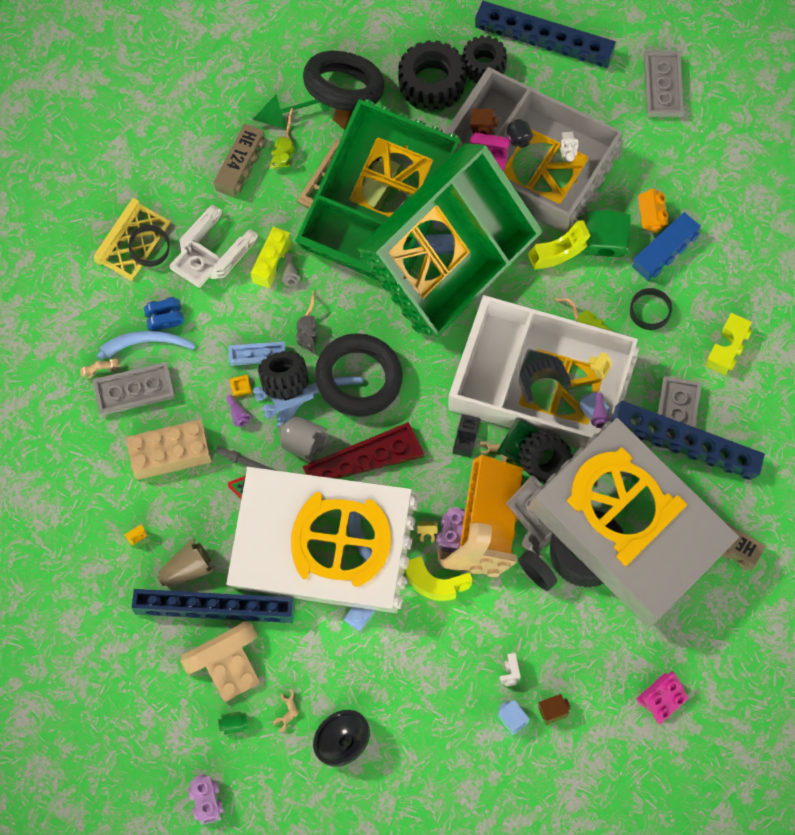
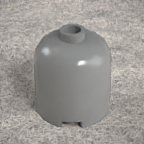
(302, 438)

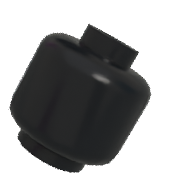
(519, 133)

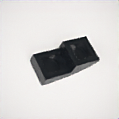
(466, 436)

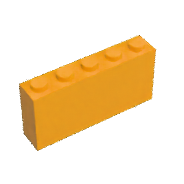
(489, 489)

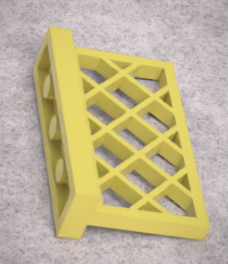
(117, 233)

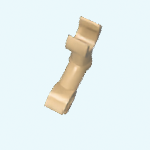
(89, 370)
(493, 448)
(293, 712)

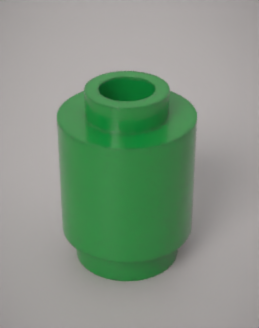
(233, 722)

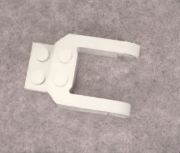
(197, 262)

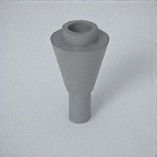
(290, 274)

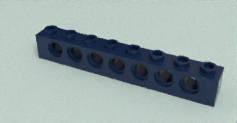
(554, 32)
(751, 458)
(213, 606)

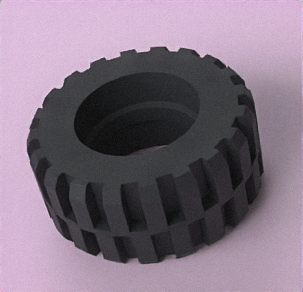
(432, 56)

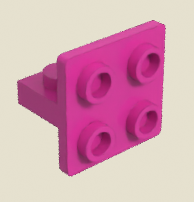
(497, 146)
(663, 697)

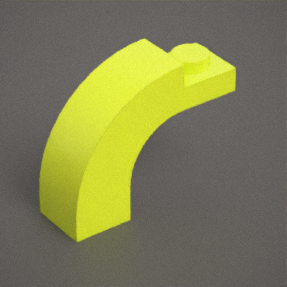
(558, 251)
(433, 587)

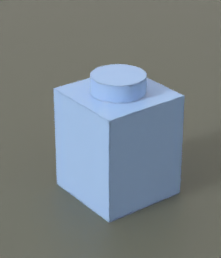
(588, 404)
(512, 716)

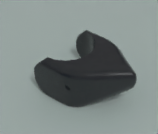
(538, 366)

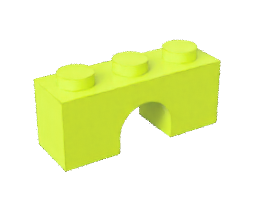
(266, 263)
(722, 358)

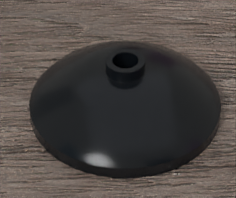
(341, 738)

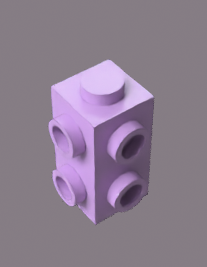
(450, 536)
(203, 792)

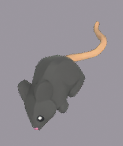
(307, 329)

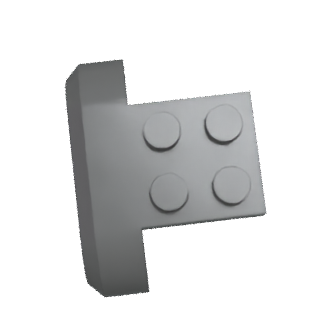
(538, 532)

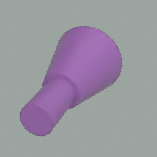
(239, 415)
(600, 415)

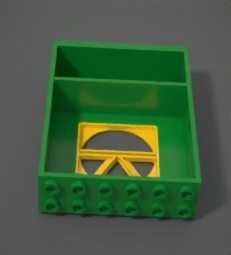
(339, 213)
(488, 232)

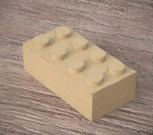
(168, 449)

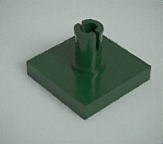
(515, 437)

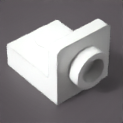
(511, 667)

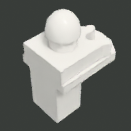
(569, 145)

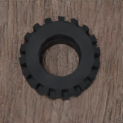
(480, 48)
(283, 374)
(535, 446)

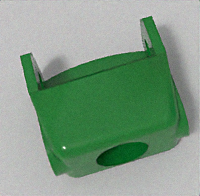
(607, 233)

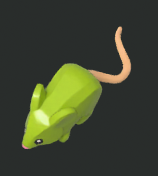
(284, 149)
(586, 316)

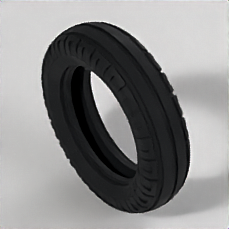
(346, 63)
(367, 345)

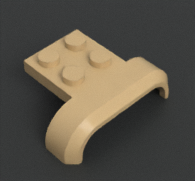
(475, 556)
(225, 661)

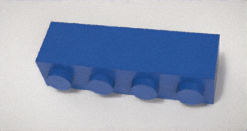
(666, 246)

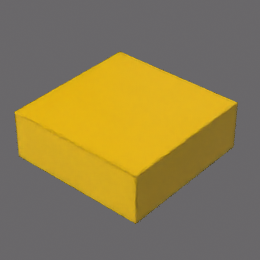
(240, 386)
(136, 535)

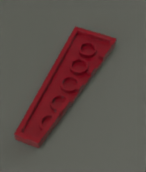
(379, 451)

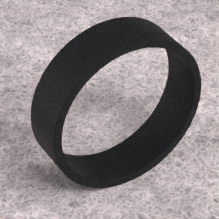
(149, 228)
(650, 291)
(537, 570)

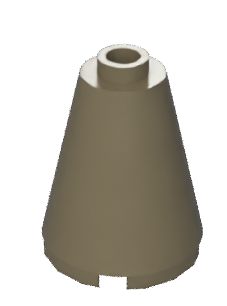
(186, 565)

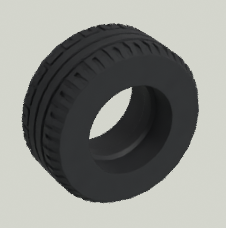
(571, 568)

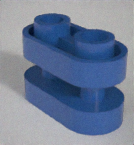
(163, 314)

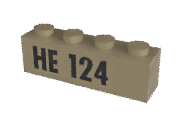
(240, 160)
(744, 550)

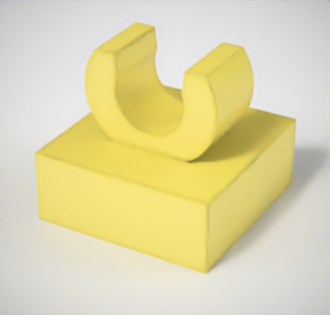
(600, 365)
(427, 528)

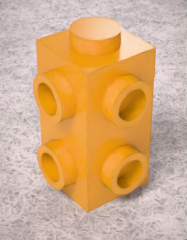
(653, 210)

